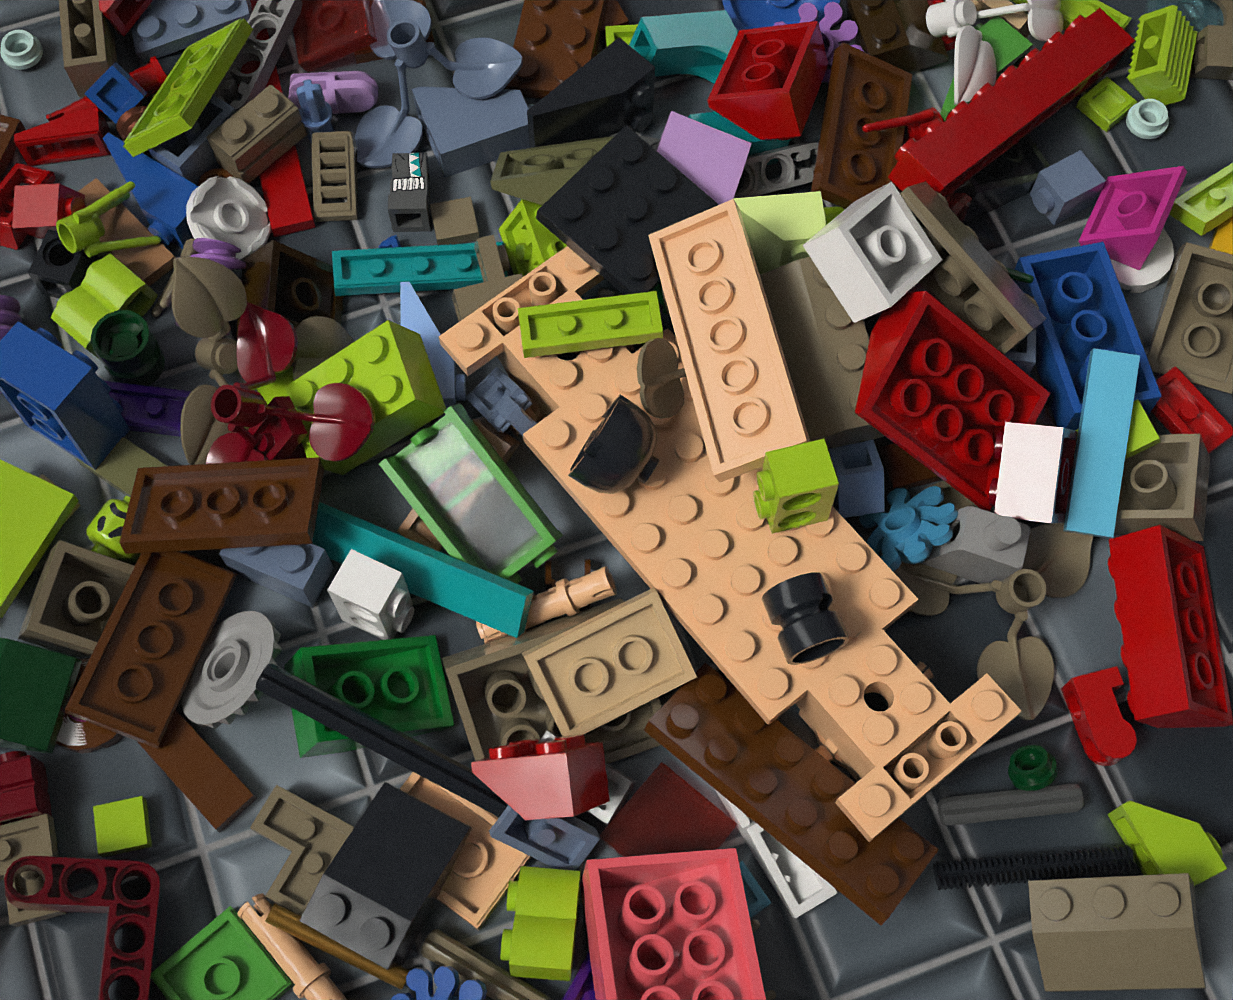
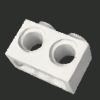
(371, 596)

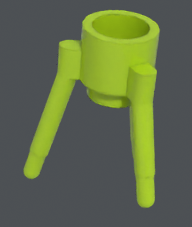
(85, 227)

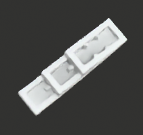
(791, 878)

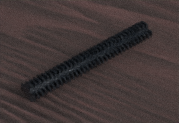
(1034, 866)

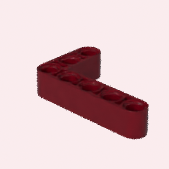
(106, 899)

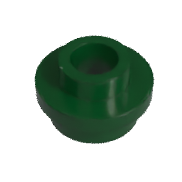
(1032, 768)

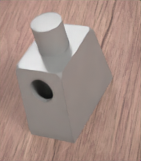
(983, 546)

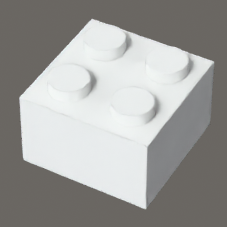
(872, 253)

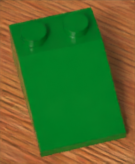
(387, 679)

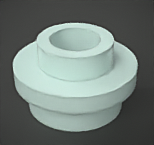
(20, 49)
(1151, 111)

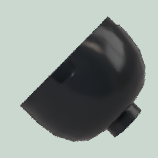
(617, 450)

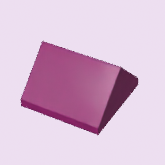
(1133, 213)

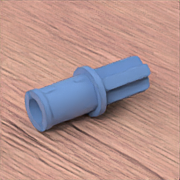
(314, 110)

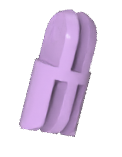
(342, 90)

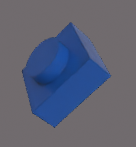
(115, 92)

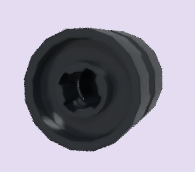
(806, 622)

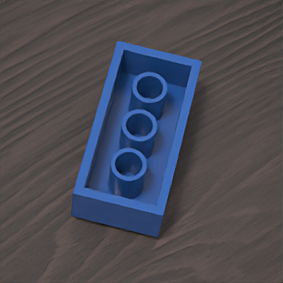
(1082, 312)

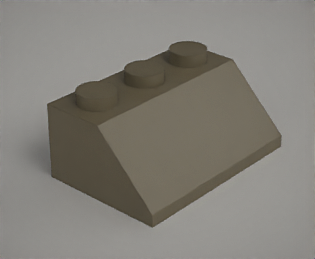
(1117, 933)

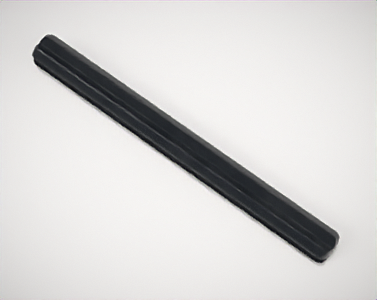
(378, 737)

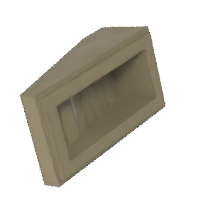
(334, 150)

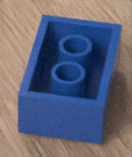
(59, 394)

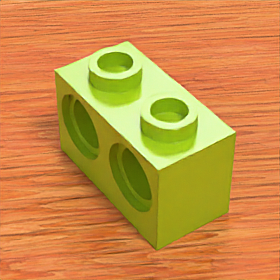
(796, 486)

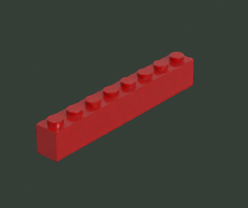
(1013, 107)

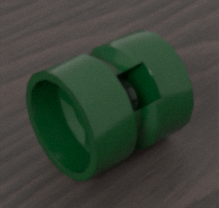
(128, 348)

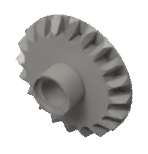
(230, 668)

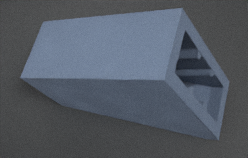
(469, 130)

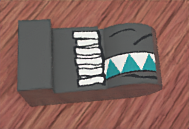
(410, 192)

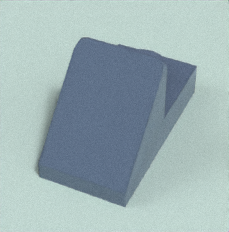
(554, 841)

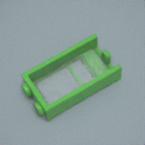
(471, 498)

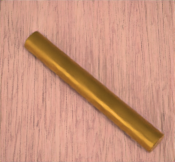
(289, 923)

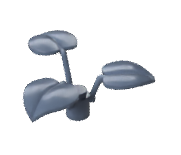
(401, 30)

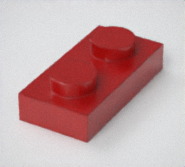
(1187, 411)

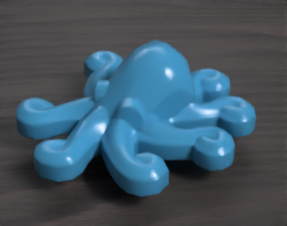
(906, 530)

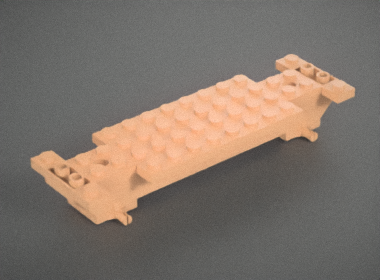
(717, 559)

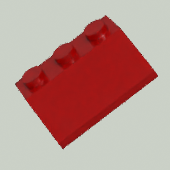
(771, 79)

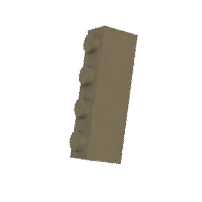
(969, 277)

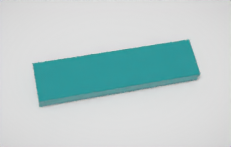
(423, 266)

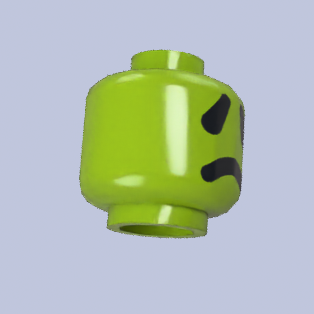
(107, 529)

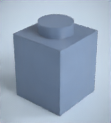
(1067, 187)

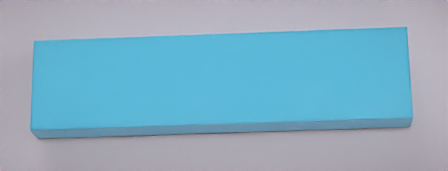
(1101, 443)

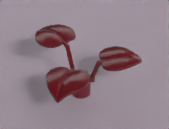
(268, 346)

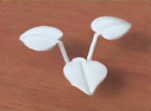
(975, 58)

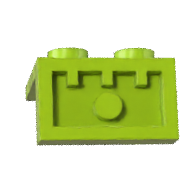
(526, 239)

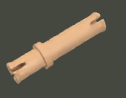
(562, 599)
(309, 977)

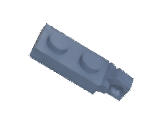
(502, 402)

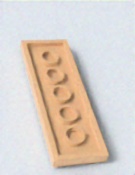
(727, 340)

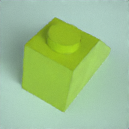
(1167, 842)

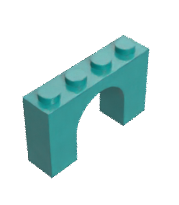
(697, 47)

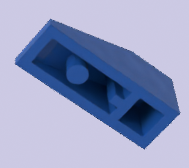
(157, 191)

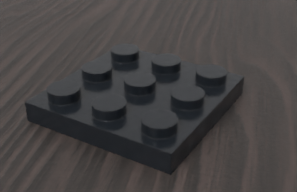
(616, 205)

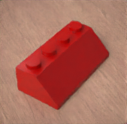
(1168, 630)

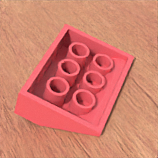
(670, 928)

